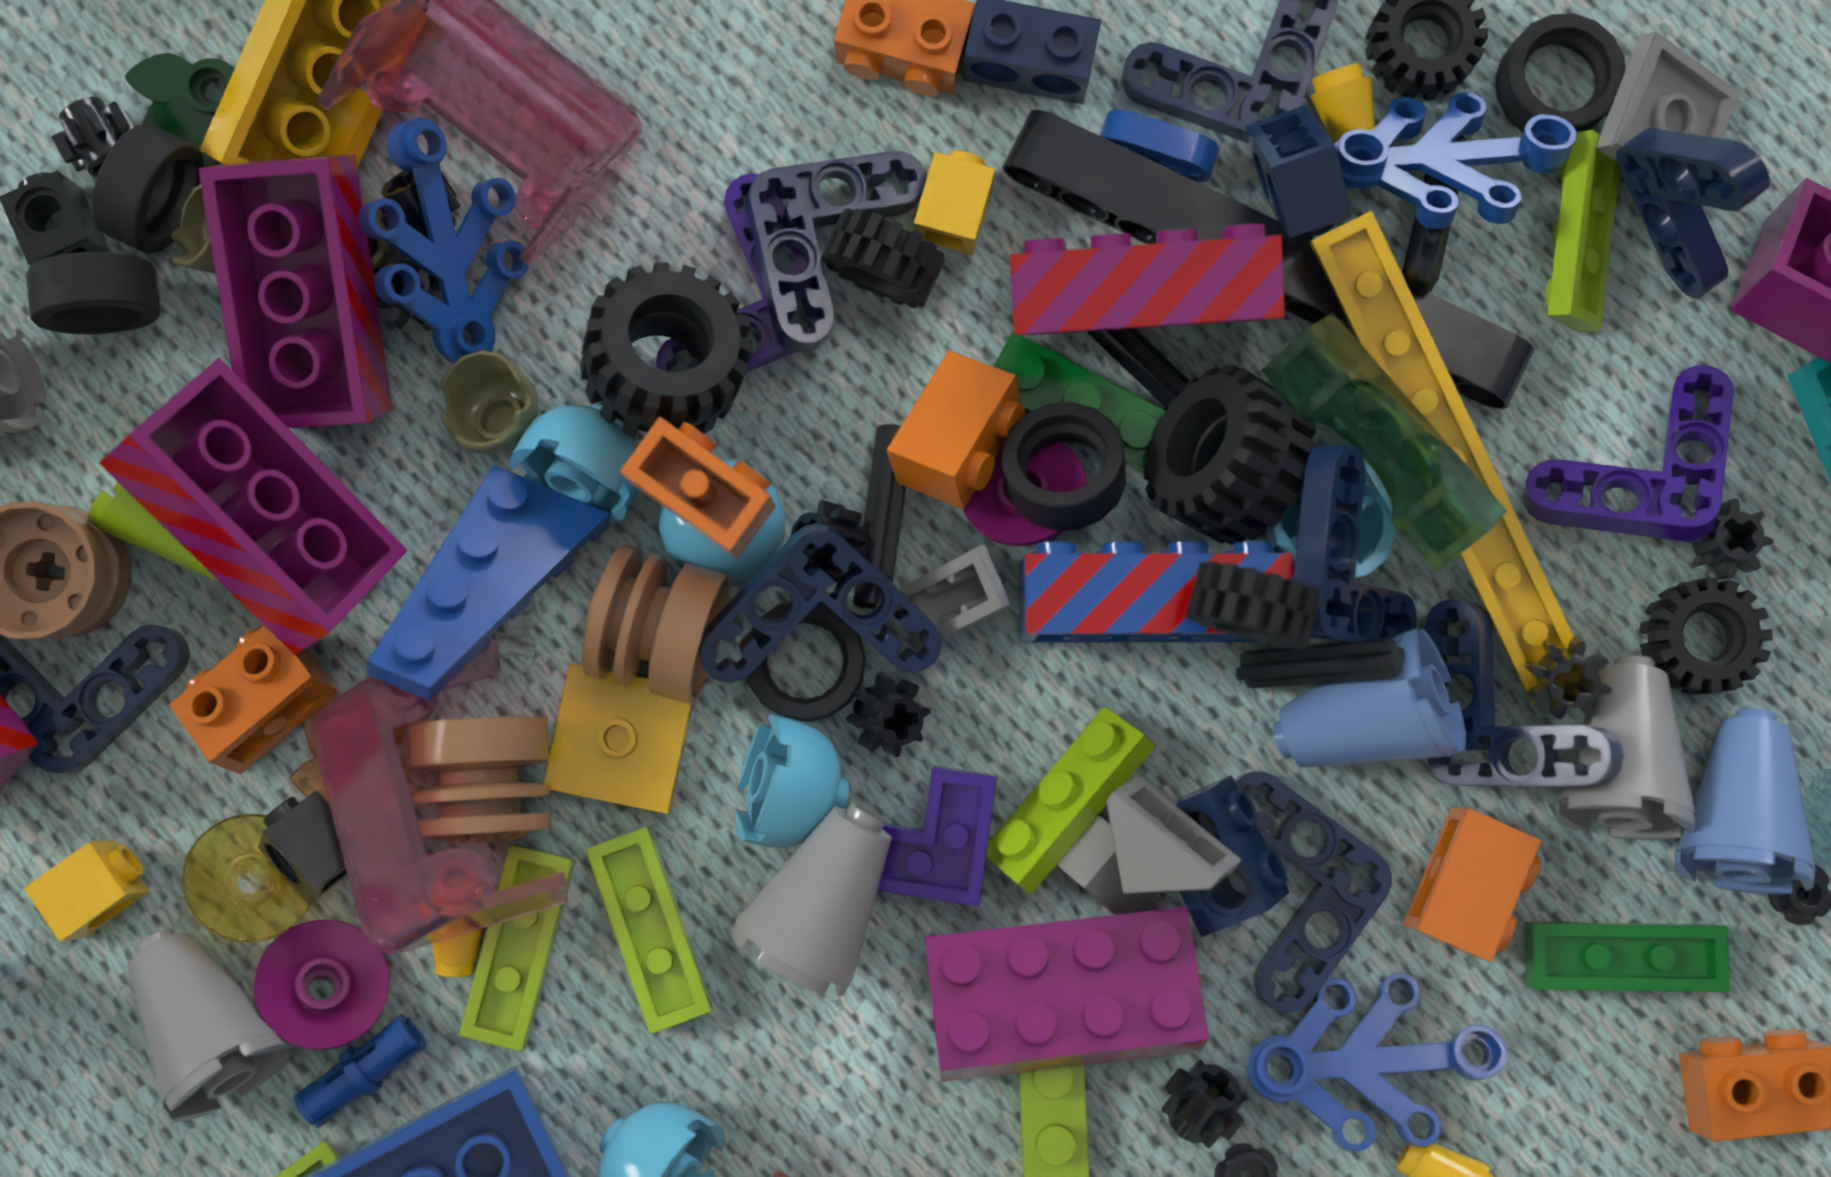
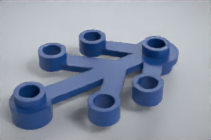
(1371, 160)
(444, 253)
(1363, 1063)

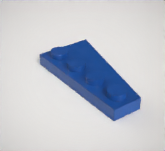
(481, 576)

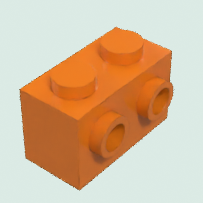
(905, 41)
(956, 430)
(698, 487)
(251, 700)
(1474, 884)
(1757, 1087)

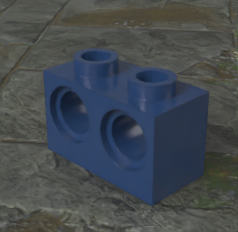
(1031, 50)
(1299, 172)
(1259, 869)

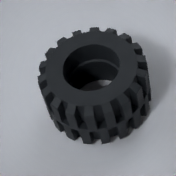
(671, 307)
(1228, 456)

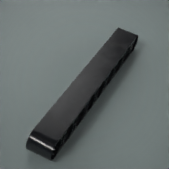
(1149, 198)

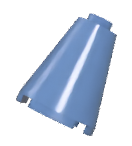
(1376, 717)
(1750, 811)

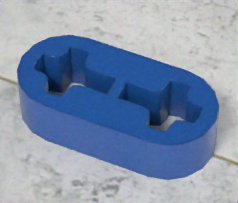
(1162, 143)

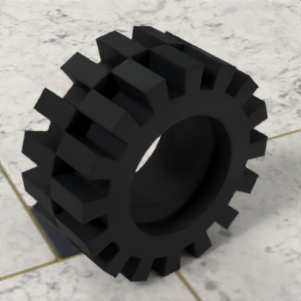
(1415, 73)
(883, 257)
(1253, 604)
(1741, 628)

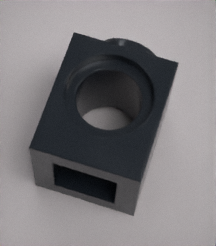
(36, 201)
(304, 845)

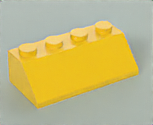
(275, 87)

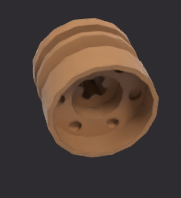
(94, 579)
(643, 620)
(480, 776)

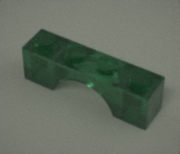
(1429, 486)

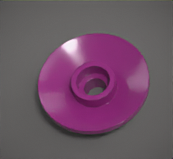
(993, 512)
(329, 953)

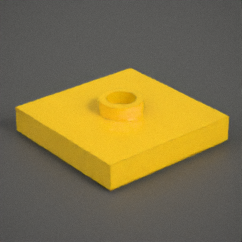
(617, 742)

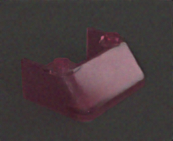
(501, 92)
(397, 888)

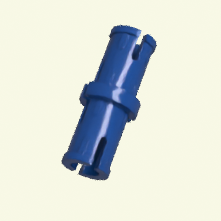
(359, 1071)

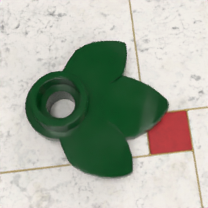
(180, 94)

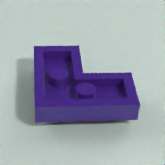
(951, 851)

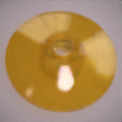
(212, 889)

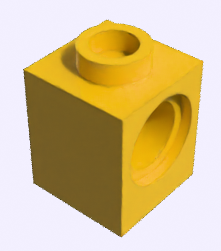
(954, 201)
(88, 889)

